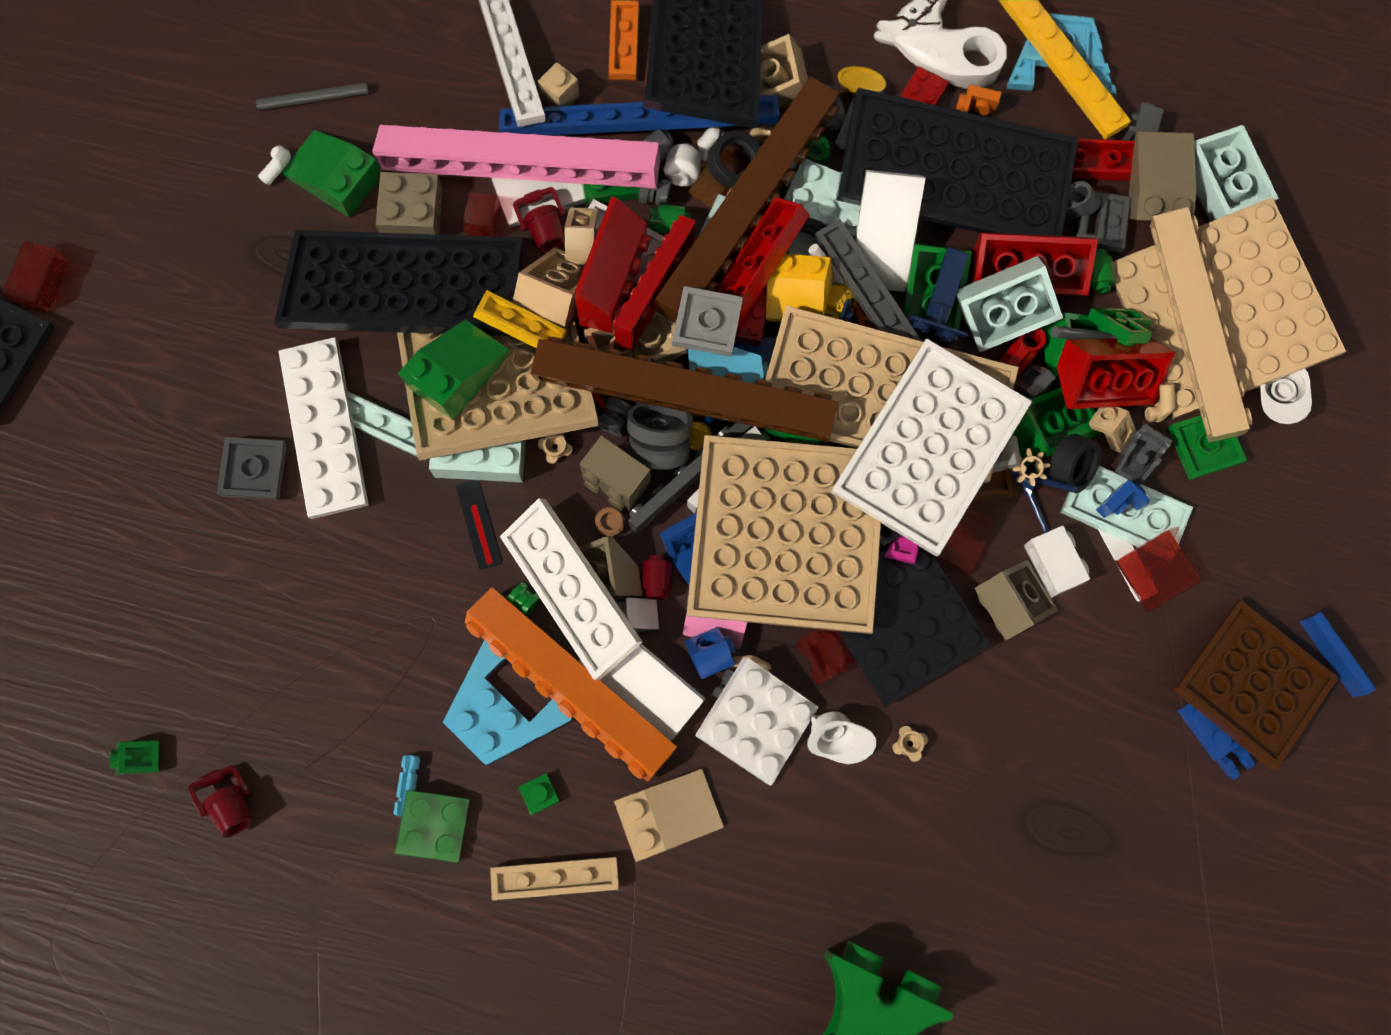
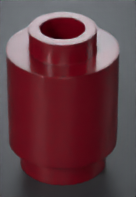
(657, 577)

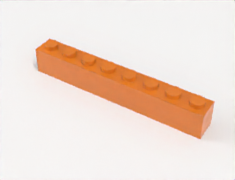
(569, 685)

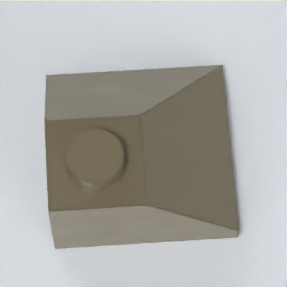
(613, 568)

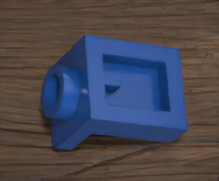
(1125, 494)

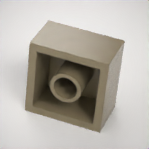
(409, 203)
(615, 474)

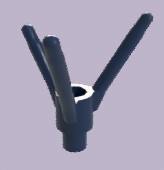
(1029, 492)

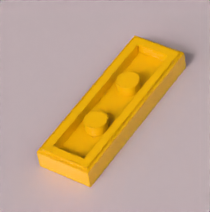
(515, 320)

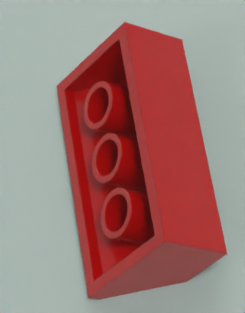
(1066, 258)
(611, 267)
(1112, 374)

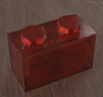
(36, 276)

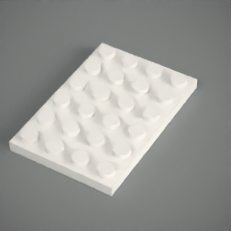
(931, 447)

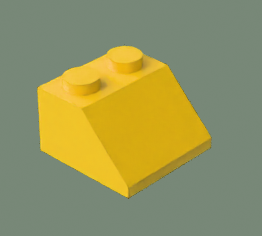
(801, 284)

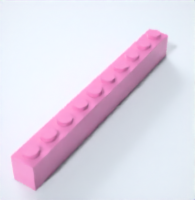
(517, 156)

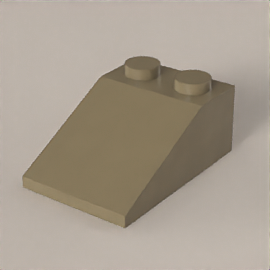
(1162, 174)

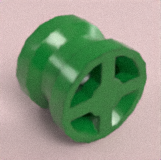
(524, 599)

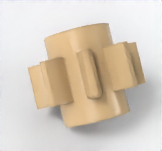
(1039, 465)

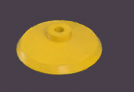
(861, 77)

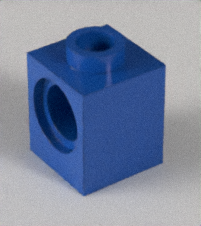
(710, 652)

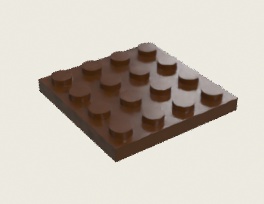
(1256, 685)

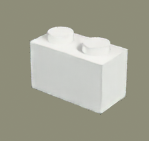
(1057, 561)

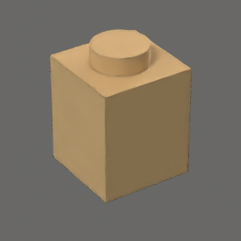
(558, 86)

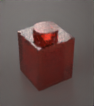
(481, 215)

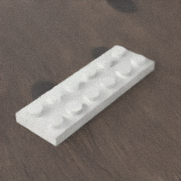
(323, 428)
(570, 589)

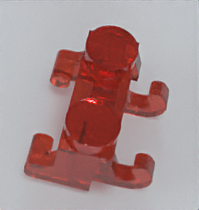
(824, 654)

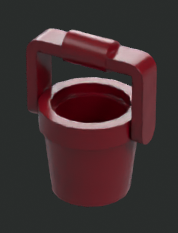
(542, 221)
(226, 805)

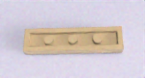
(554, 878)

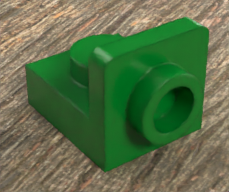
(135, 757)

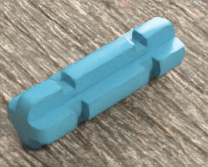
(406, 781)

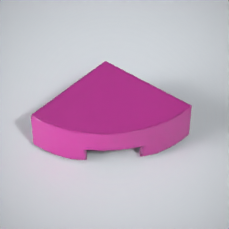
(902, 550)

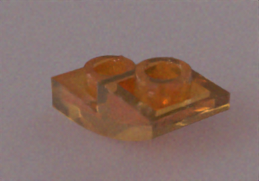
(705, 186)

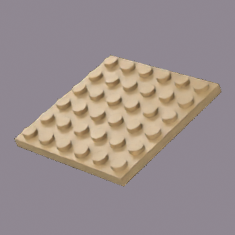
(1264, 298)
(504, 409)
(779, 541)

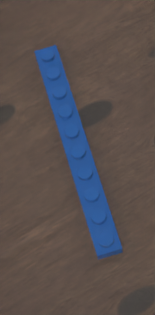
(621, 118)

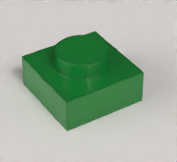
(539, 794)

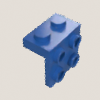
(679, 545)

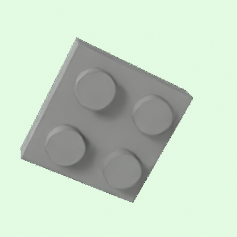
(707, 321)

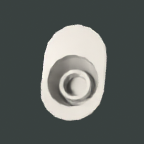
(1287, 398)
(840, 739)

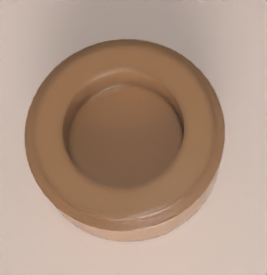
(609, 522)

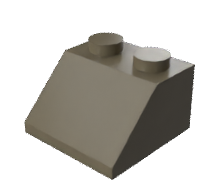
(1015, 599)

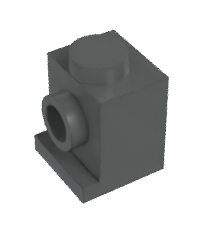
(1144, 120)

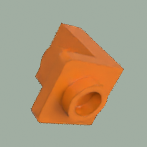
(979, 99)

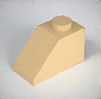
(580, 234)

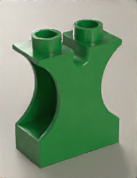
(861, 1011)

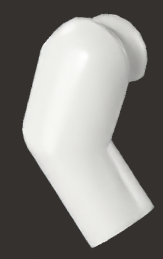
(706, 142)
(280, 159)

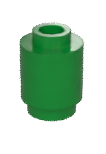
(663, 217)
(1103, 273)

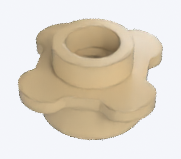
(553, 455)
(917, 739)

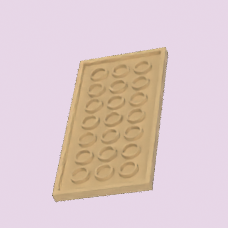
(853, 366)

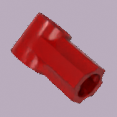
(1020, 354)

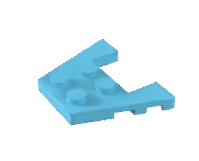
(1084, 38)
(488, 720)

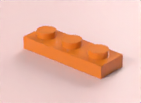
(623, 40)

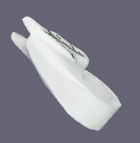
(924, 42)

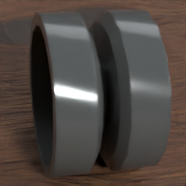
(658, 436)

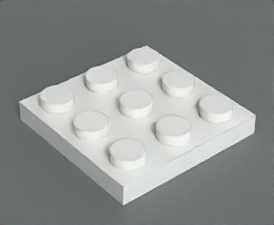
(756, 721)

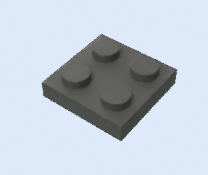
(251, 468)

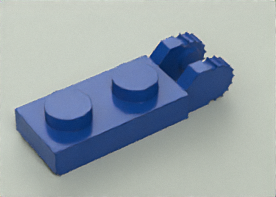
(1216, 741)

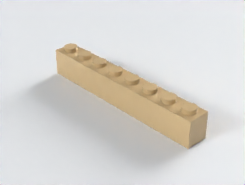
(1199, 325)

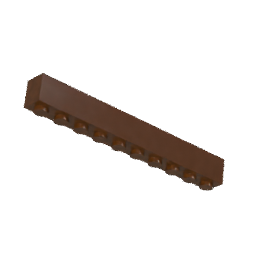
(752, 195)
(684, 389)

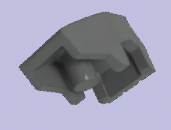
(1142, 454)

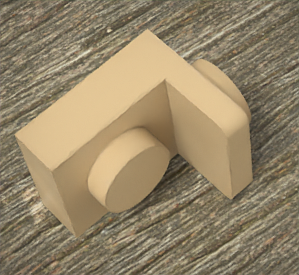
(1116, 426)

